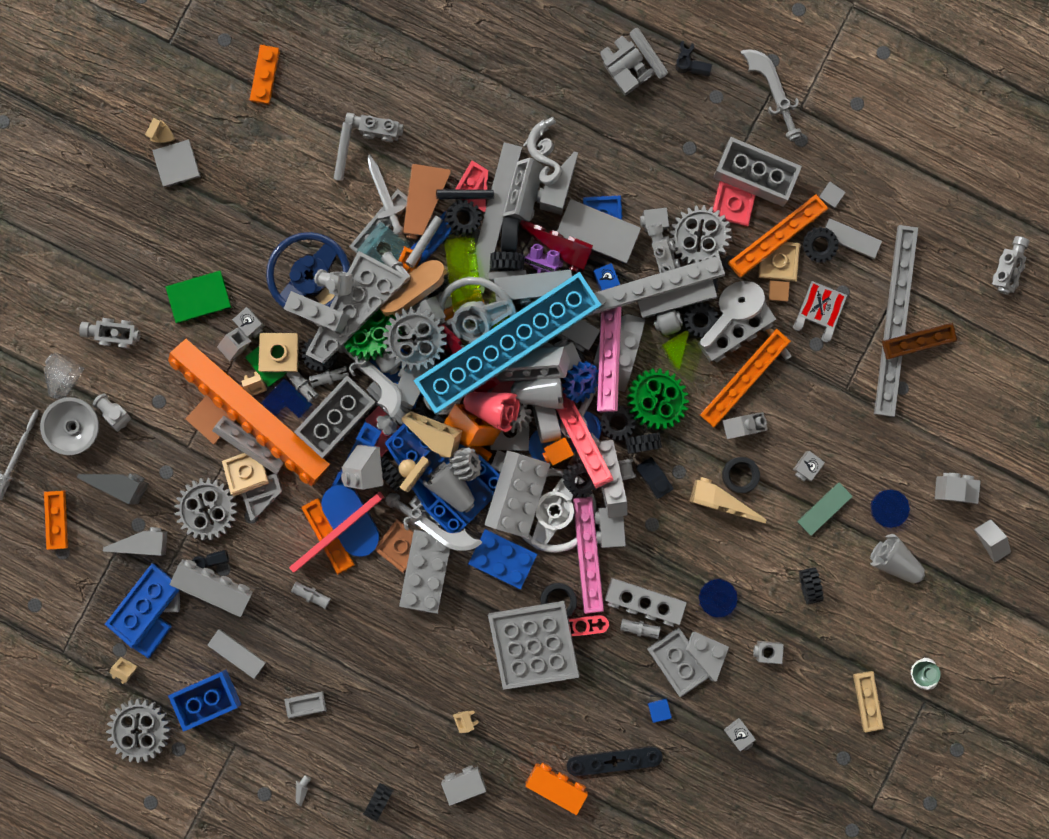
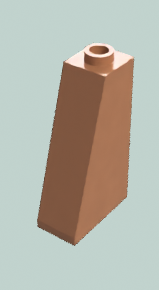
(422, 198)

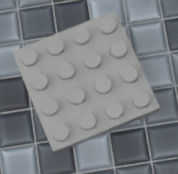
(533, 645)

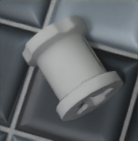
(626, 469)

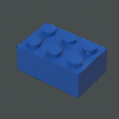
(503, 559)
(204, 700)

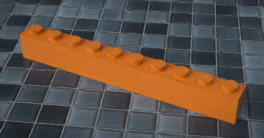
(248, 412)

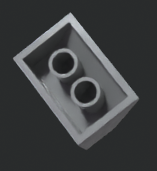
(523, 190)

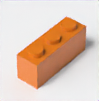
(557, 788)

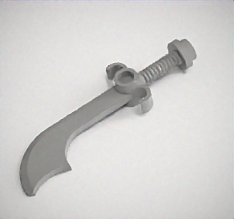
(761, 63)
(390, 393)
(457, 541)

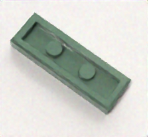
(824, 509)

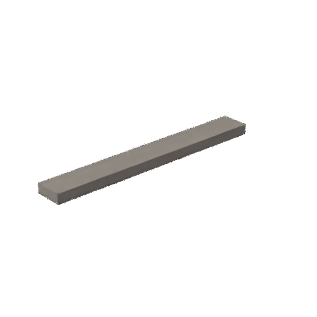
(493, 216)

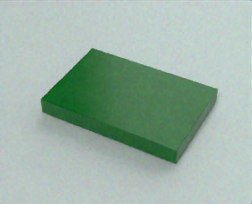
(198, 297)

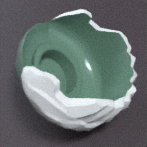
(925, 674)

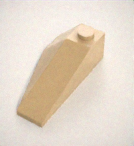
(714, 497)

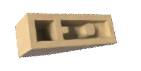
(436, 435)

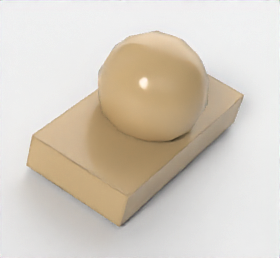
(412, 472)

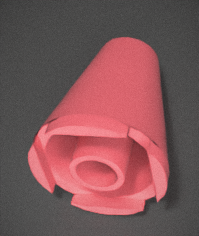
(493, 408)

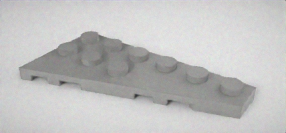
(372, 289)

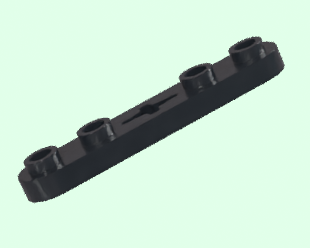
(594, 762)

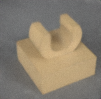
(254, 384)
(123, 670)
(464, 721)

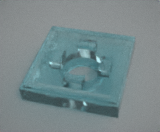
(382, 234)

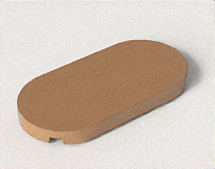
(423, 281)

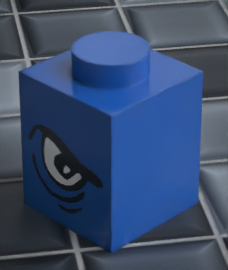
(606, 277)

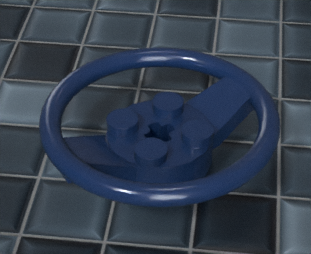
(321, 259)

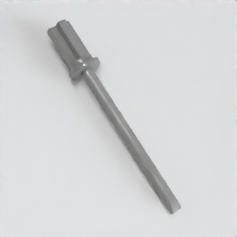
(5, 478)

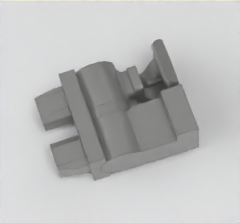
(620, 63)

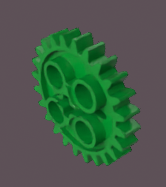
(370, 333)
(642, 392)

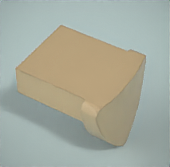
(159, 132)

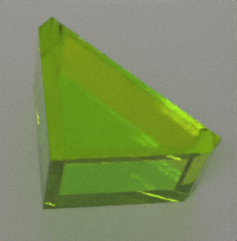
(675, 349)

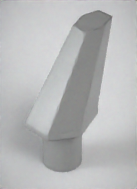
(301, 789)

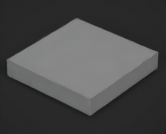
(176, 163)

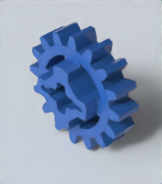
(581, 381)

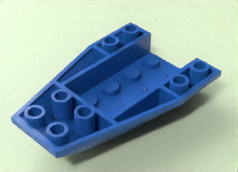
(407, 445)

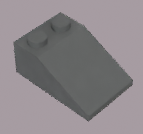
(123, 487)

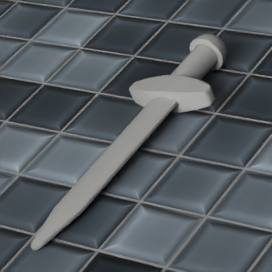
(390, 210)

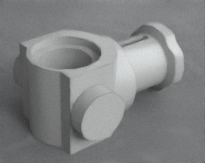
(336, 282)
(112, 412)

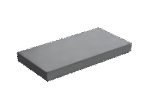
(605, 232)

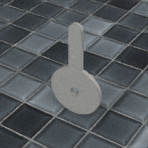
(733, 310)

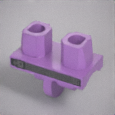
(543, 262)

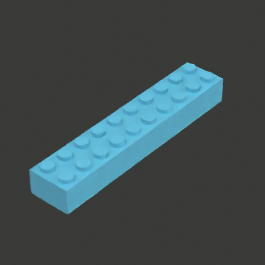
(507, 343)

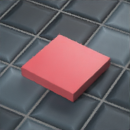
(734, 204)

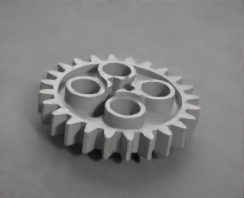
(718, 236)
(412, 321)
(190, 516)
(121, 729)

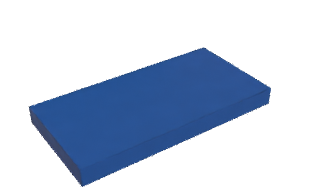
(142, 606)

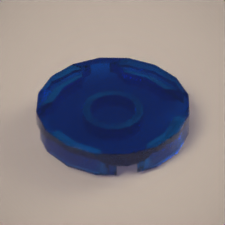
(890, 508)
(718, 598)

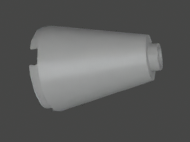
(540, 392)
(450, 488)
(897, 560)

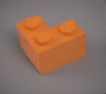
(474, 430)

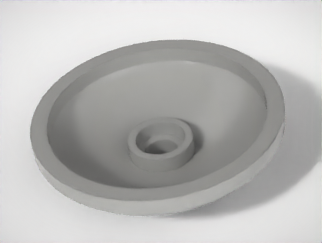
(57, 423)

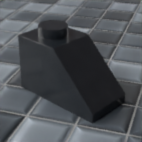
(654, 478)

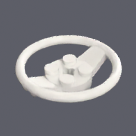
(549, 524)

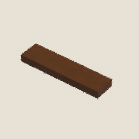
(919, 341)

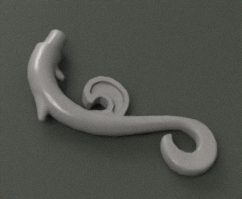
(546, 147)

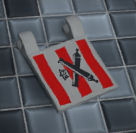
(822, 307)

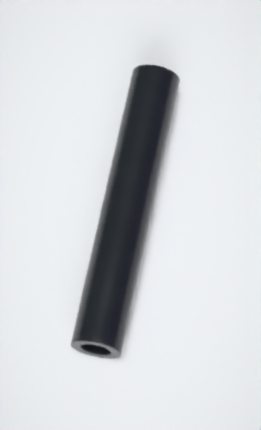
(464, 194)

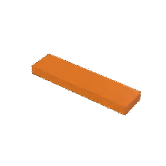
(335, 551)

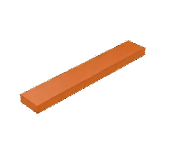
(778, 236)
(745, 378)

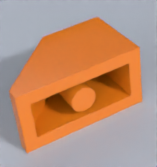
(557, 452)

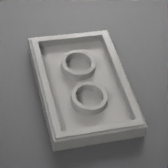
(677, 663)

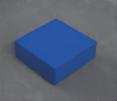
(659, 710)

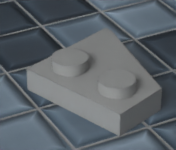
(261, 497)
(707, 653)

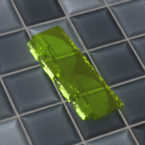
(460, 266)

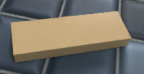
(868, 701)

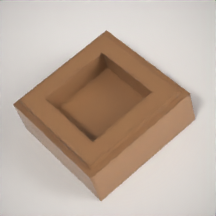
(778, 291)

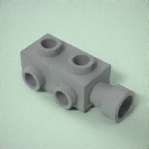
(378, 128)
(664, 257)
(1007, 265)
(117, 332)

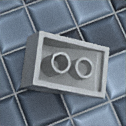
(553, 196)

